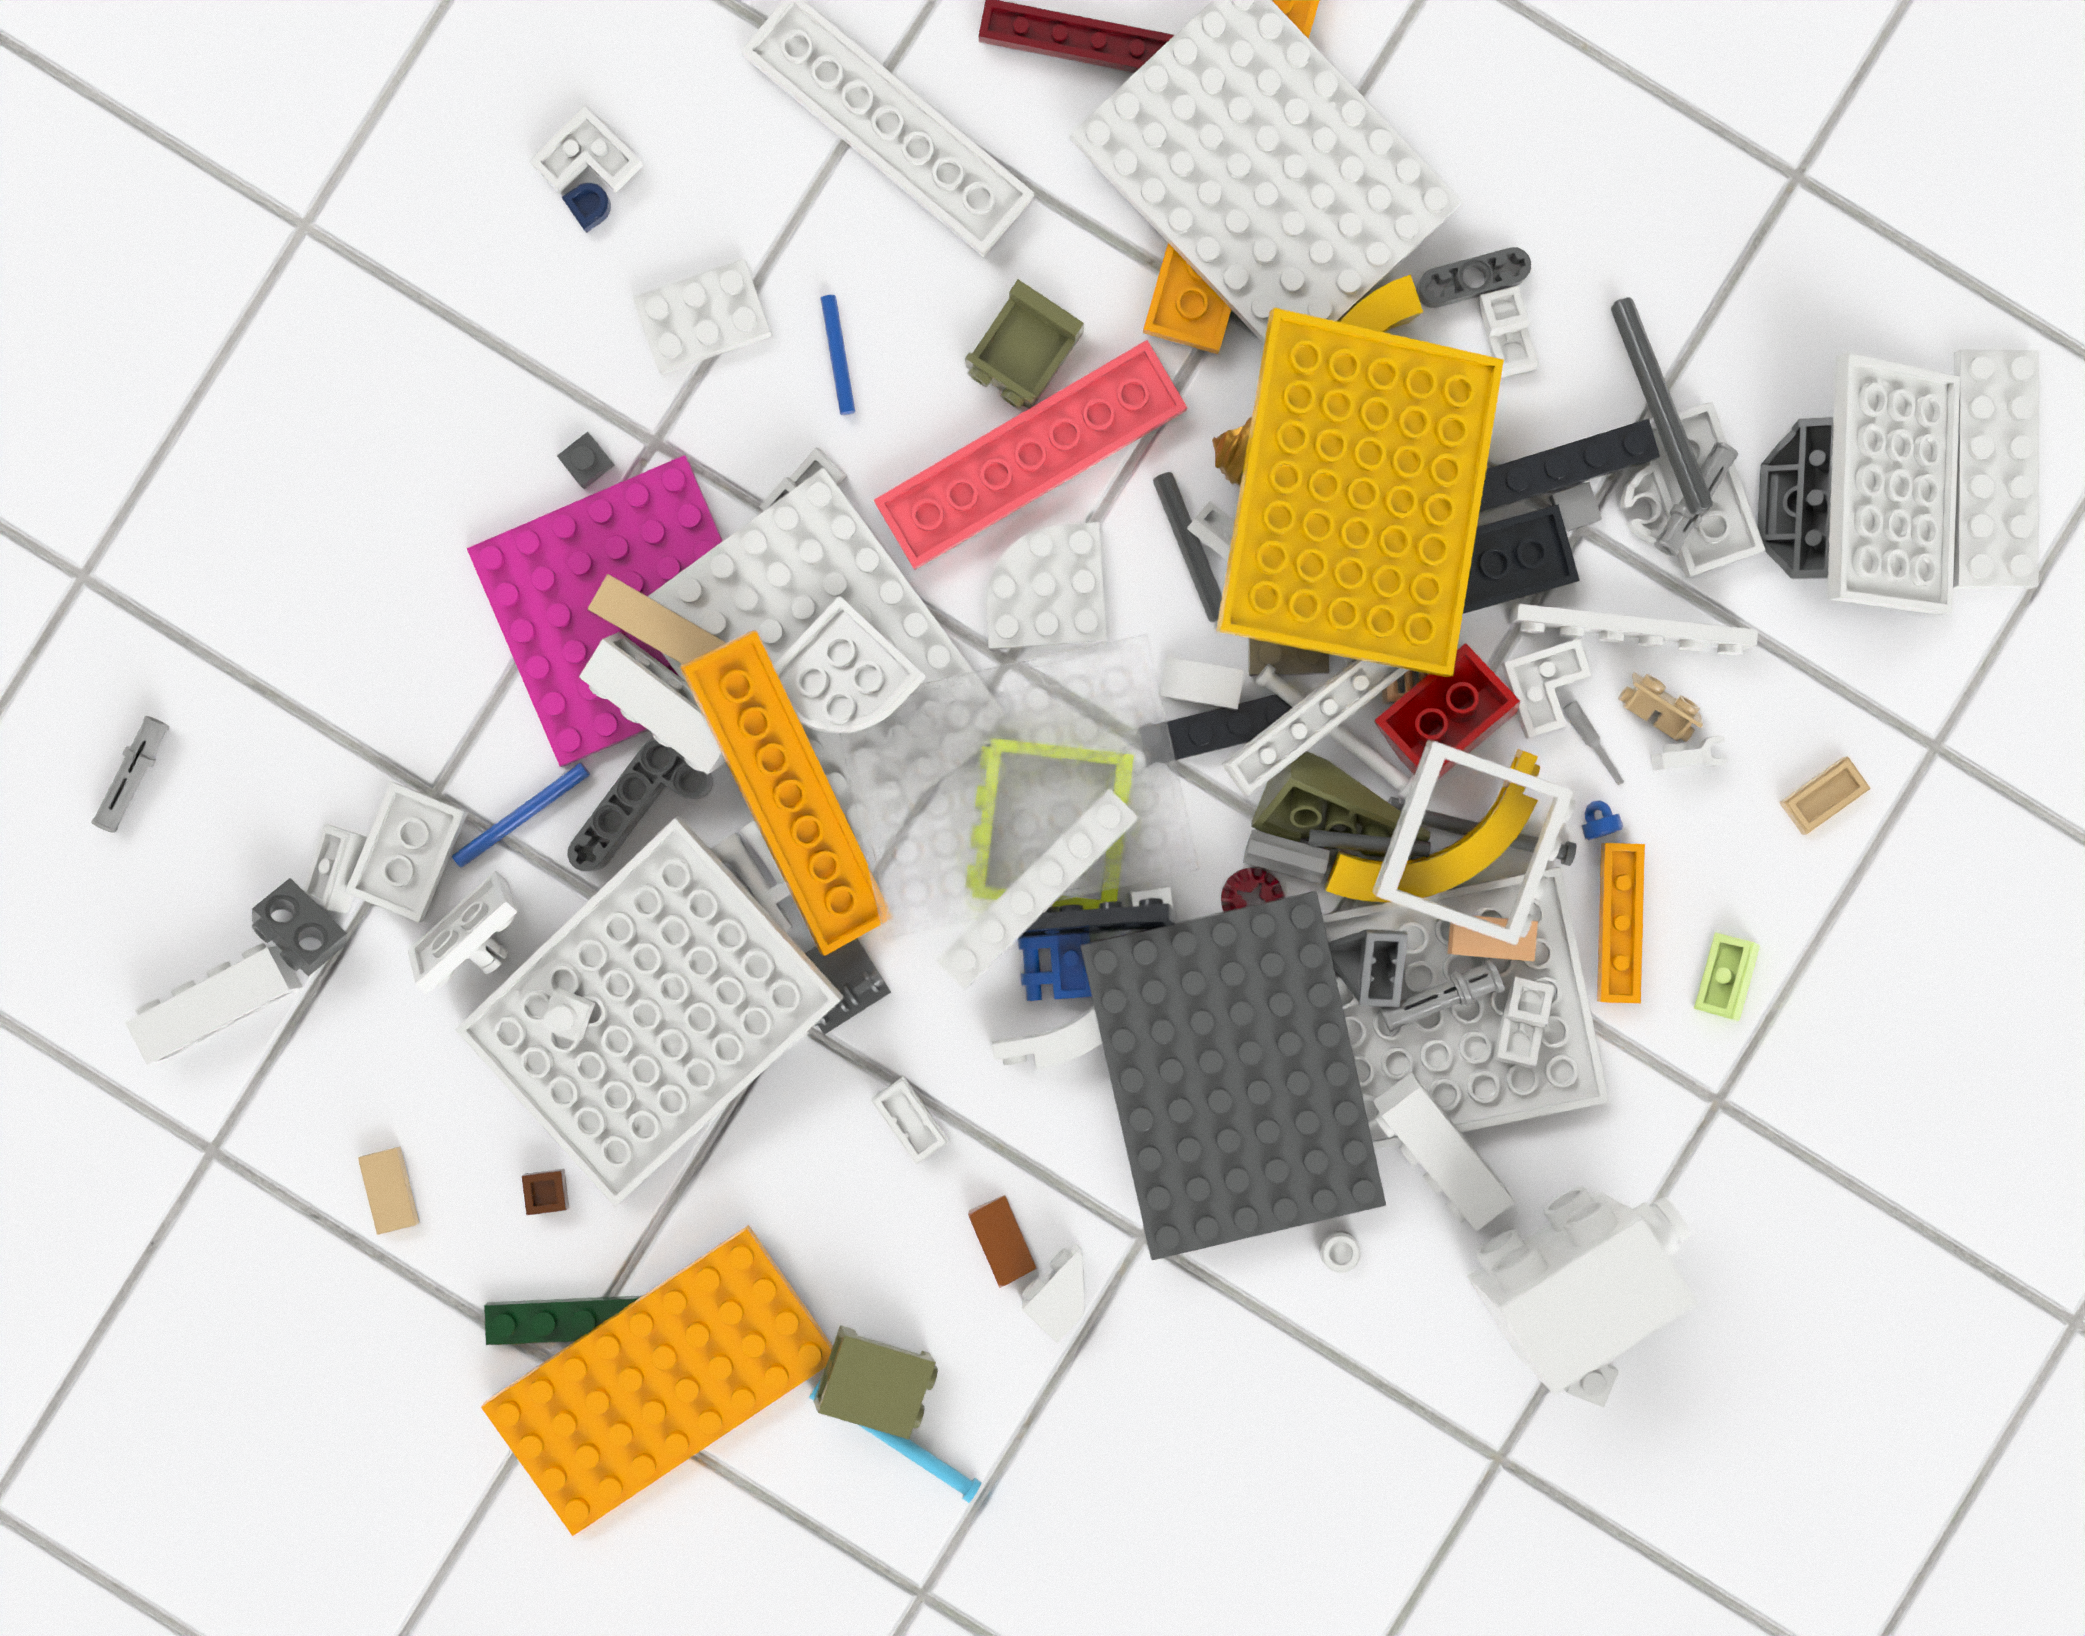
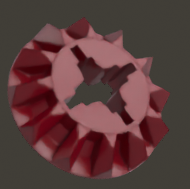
(1247, 880)

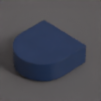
(588, 204)

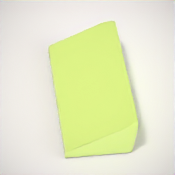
(1727, 976)

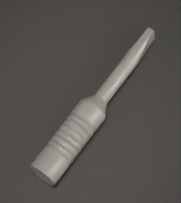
(1590, 737)

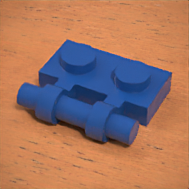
(1067, 963)

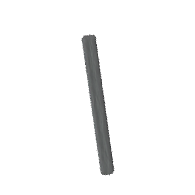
(1661, 406)

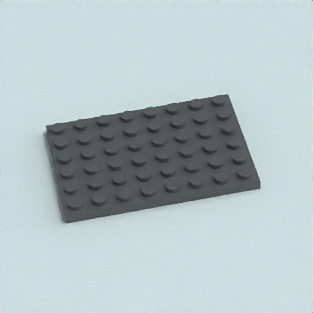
(1233, 1075)

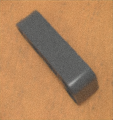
(629, 809)

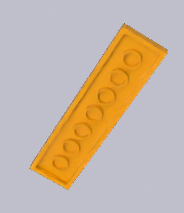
(785, 789)

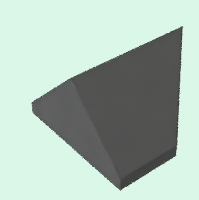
(1372, 965)

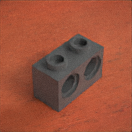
(307, 921)

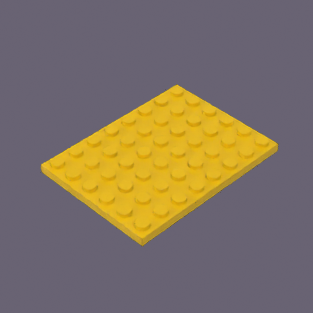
(1360, 494)

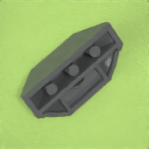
(1797, 499)

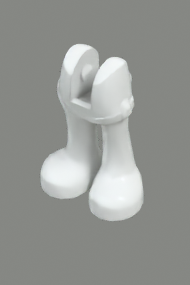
(735, 854)

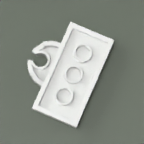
(1726, 529)

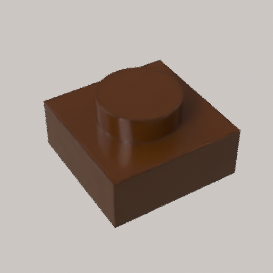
(545, 1191)

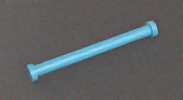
(925, 1460)

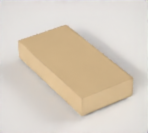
(1825, 795)
(388, 1190)

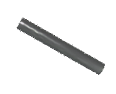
(1362, 842)

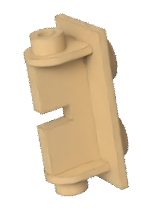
(1675, 713)

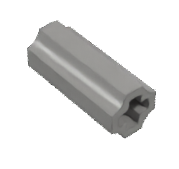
(1286, 856)

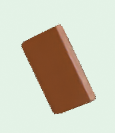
(1001, 1240)

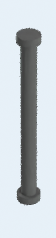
(1462, 826)

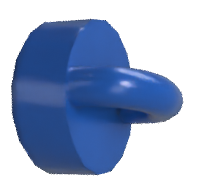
(1601, 827)

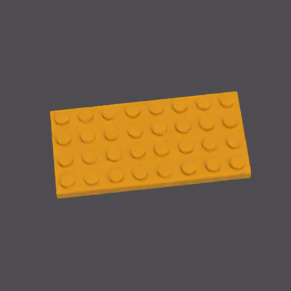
(660, 1380)

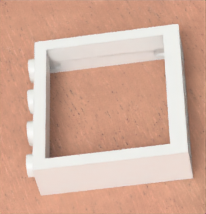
(1410, 821)

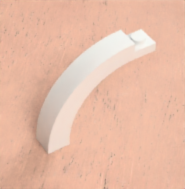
(1073, 1038)

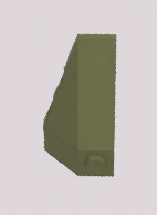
(1324, 798)

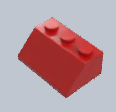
(1449, 711)

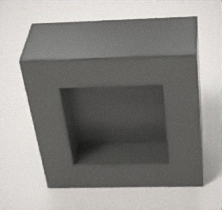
(585, 460)

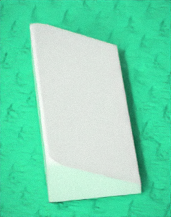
(333, 868)

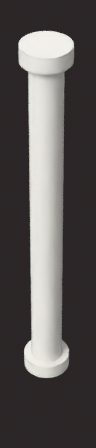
(1340, 734)

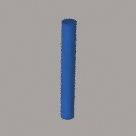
(837, 354)

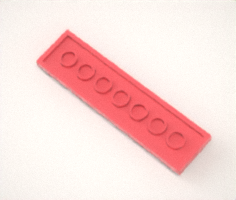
(1030, 454)

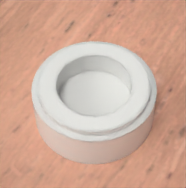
(1339, 1251)

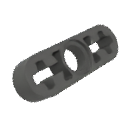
(1503, 279)

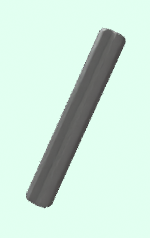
(1189, 544)

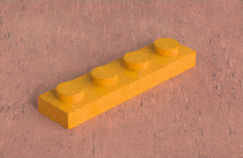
(1620, 923)

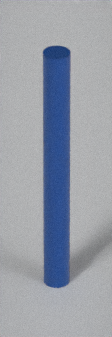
(520, 815)

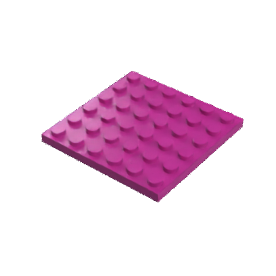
(550, 571)

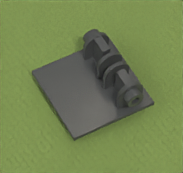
(854, 977)

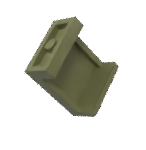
(1024, 346)
(875, 1384)

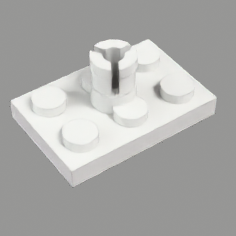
(464, 935)

